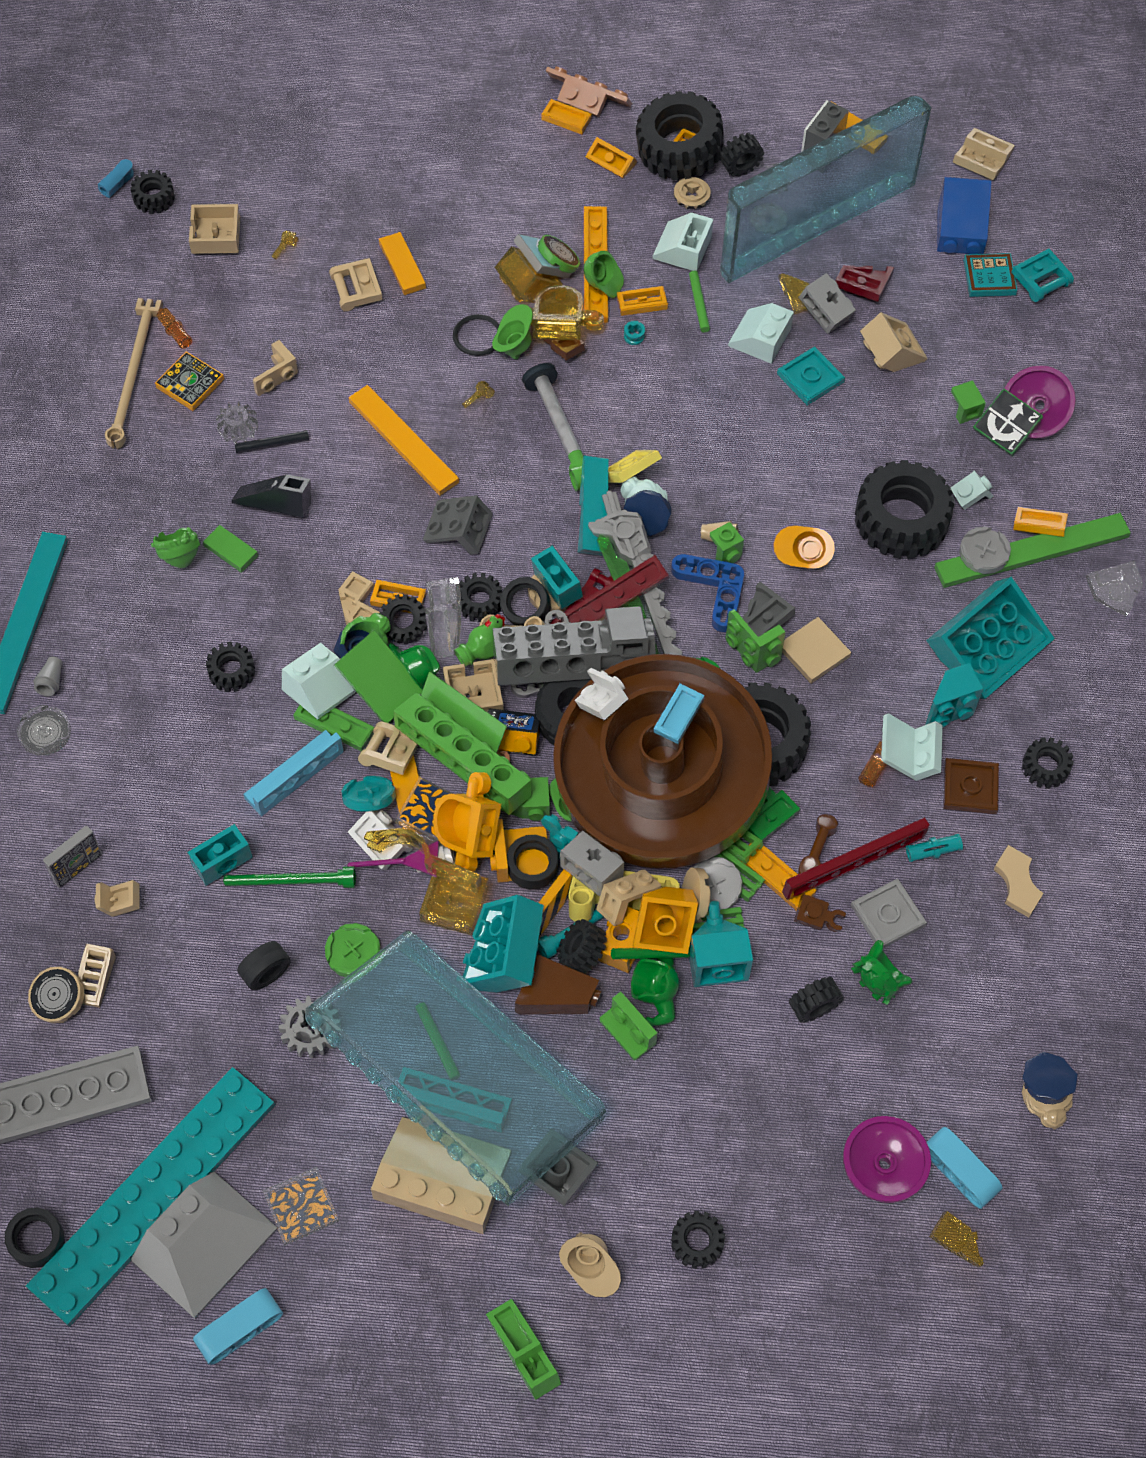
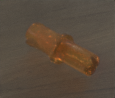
(174, 328)

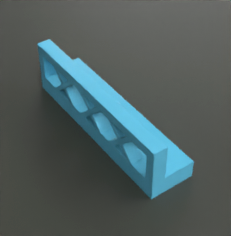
(294, 772)

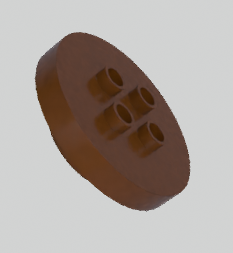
(658, 797)

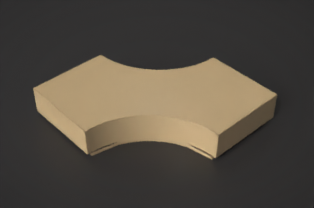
(1014, 869)

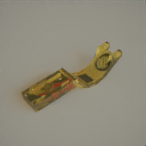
(443, 869)

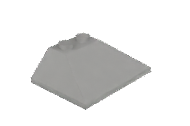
(202, 1242)

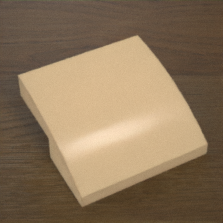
(983, 153)

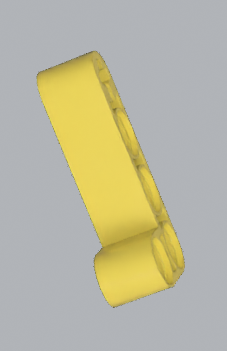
(583, 900)

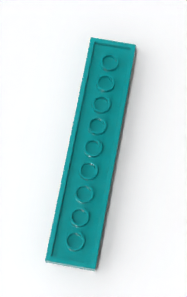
(115, 1230)

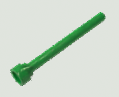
(344, 877)

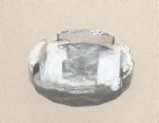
(44, 730)

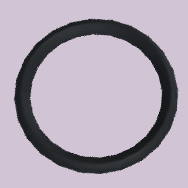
(468, 318)

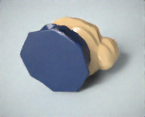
(1049, 1088)

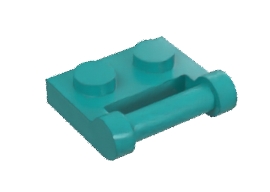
(1039, 268)

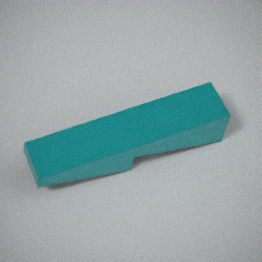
(593, 485)

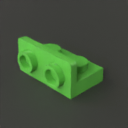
(629, 1027)

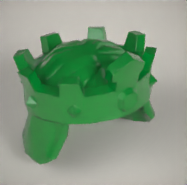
(880, 974)

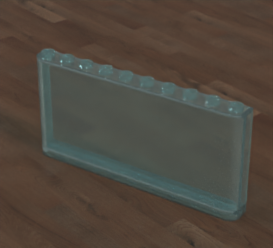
(823, 187)
(457, 1066)

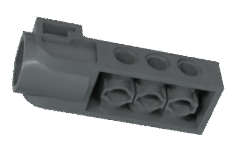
(570, 649)

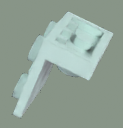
(912, 750)

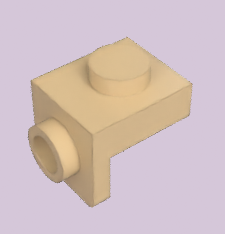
(118, 898)

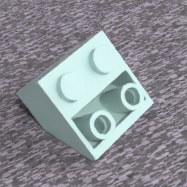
(685, 241)

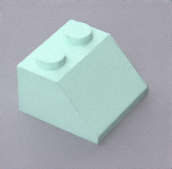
(762, 331)
(316, 681)

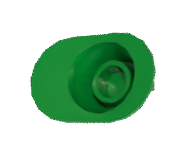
(418, 662)

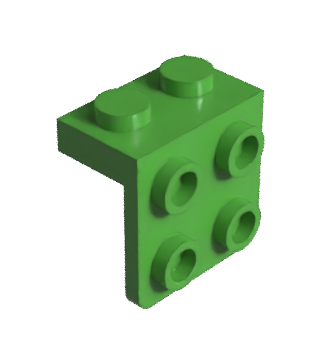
(754, 650)

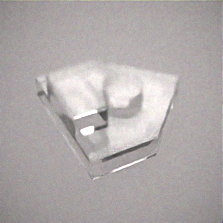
(1116, 586)

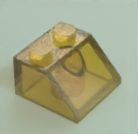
(522, 277)

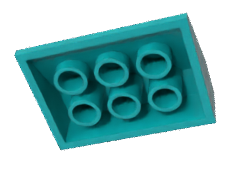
(993, 635)

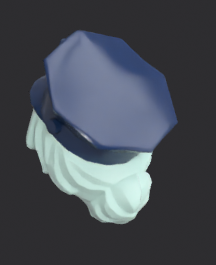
(649, 502)

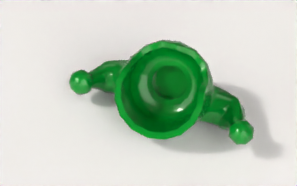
(657, 985)

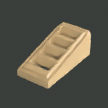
(106, 966)

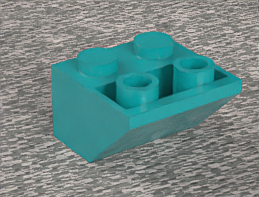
(956, 696)

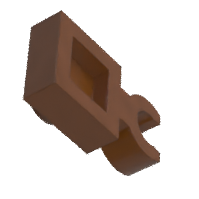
(566, 348)
(814, 913)

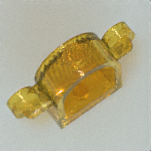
(560, 314)

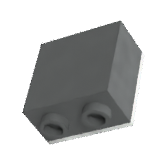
(826, 123)

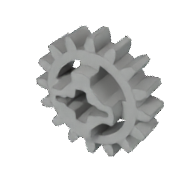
(300, 1032)

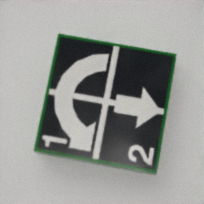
(1008, 422)

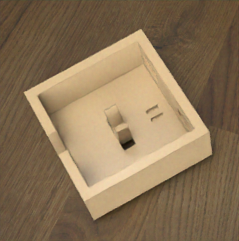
(215, 227)
(482, 681)

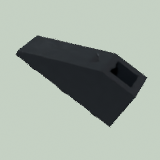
(279, 494)

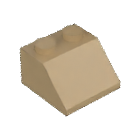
(892, 343)

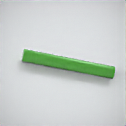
(699, 301)

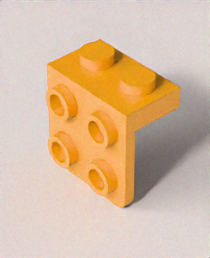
(528, 861)

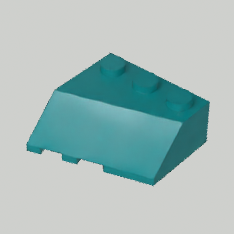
(504, 945)

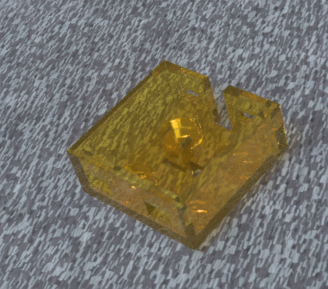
(438, 913)

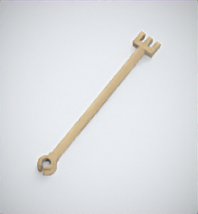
(116, 430)

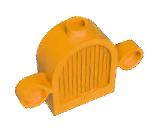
(468, 822)

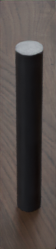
(271, 441)

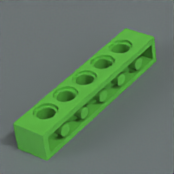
(461, 751)

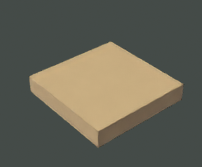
(815, 650)

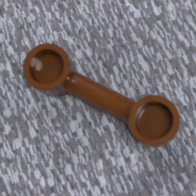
(825, 827)

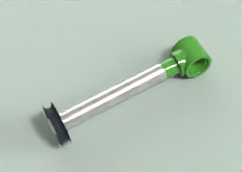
(541, 379)

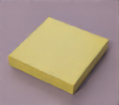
(631, 465)

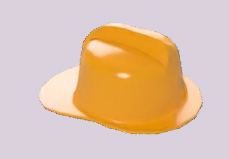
(804, 547)

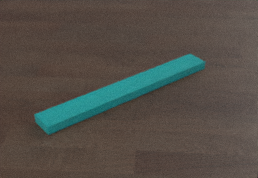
(28, 611)

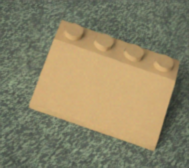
(427, 1181)

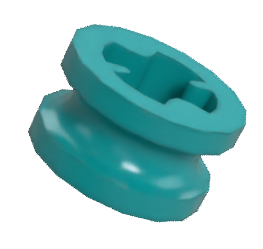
(632, 327)

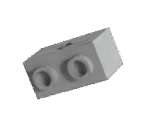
(827, 303)
(591, 862)

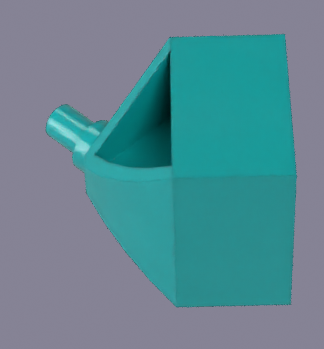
(720, 951)

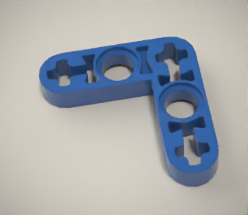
(724, 584)

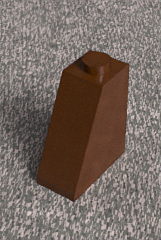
(557, 991)

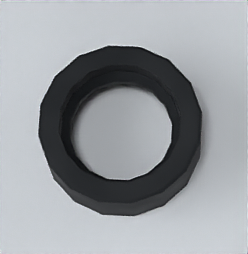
(517, 585)
(526, 843)
(24, 1218)

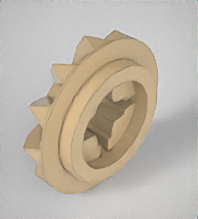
(692, 185)

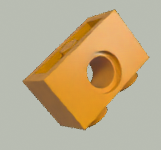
(628, 928)

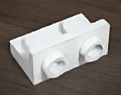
(603, 696)
(376, 821)

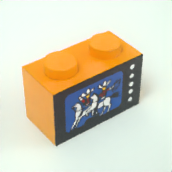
(521, 730)

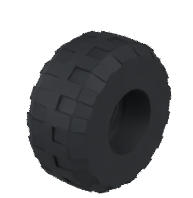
(551, 700)

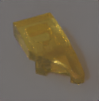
(793, 288)
(957, 1238)

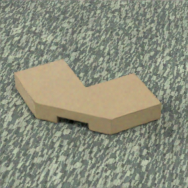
(352, 596)

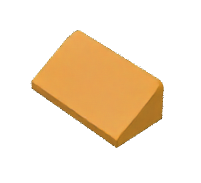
(611, 158)

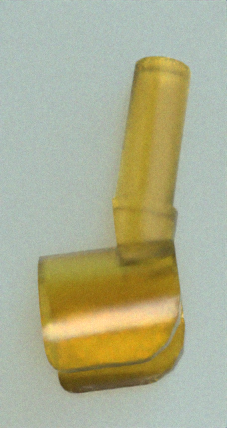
(287, 238)
(481, 390)

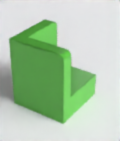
(969, 400)

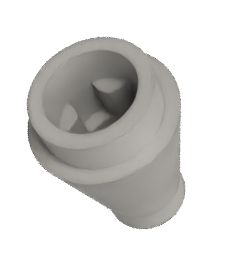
(48, 678)

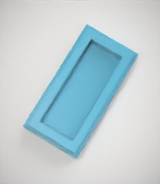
(679, 713)

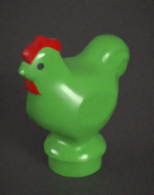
(479, 642)

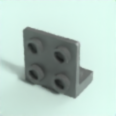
(459, 520)

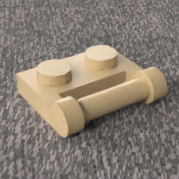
(363, 281)
(396, 753)

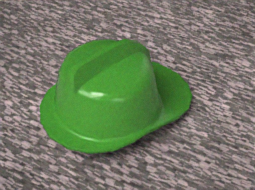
(513, 332)

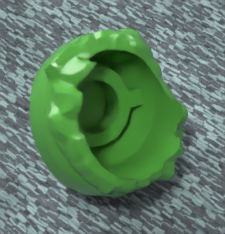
(177, 548)

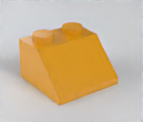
(666, 920)

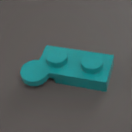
(558, 836)

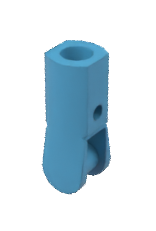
(115, 179)

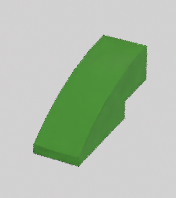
(524, 1349)

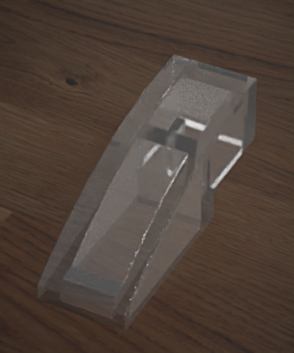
(444, 616)

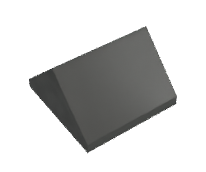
(567, 1176)

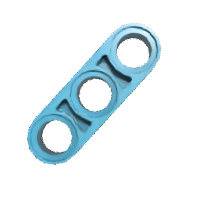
(963, 1168)
(237, 1326)

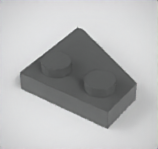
(767, 610)

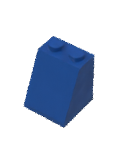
(963, 215)

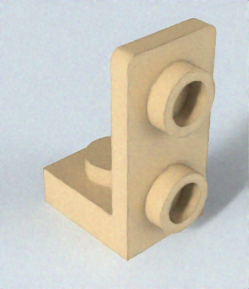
(284, 369)
(620, 892)

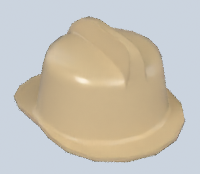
(590, 1265)

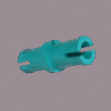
(917, 852)

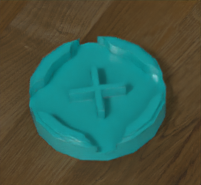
(369, 794)

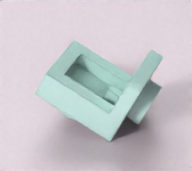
(971, 489)

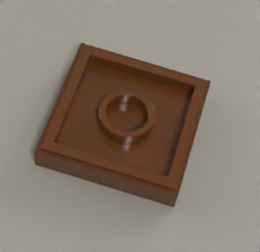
(971, 786)

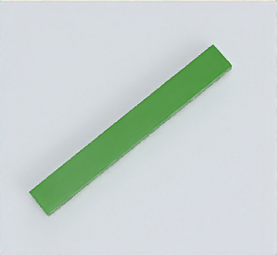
(1042, 548)

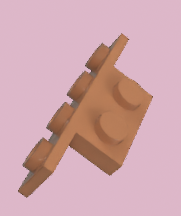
(584, 95)

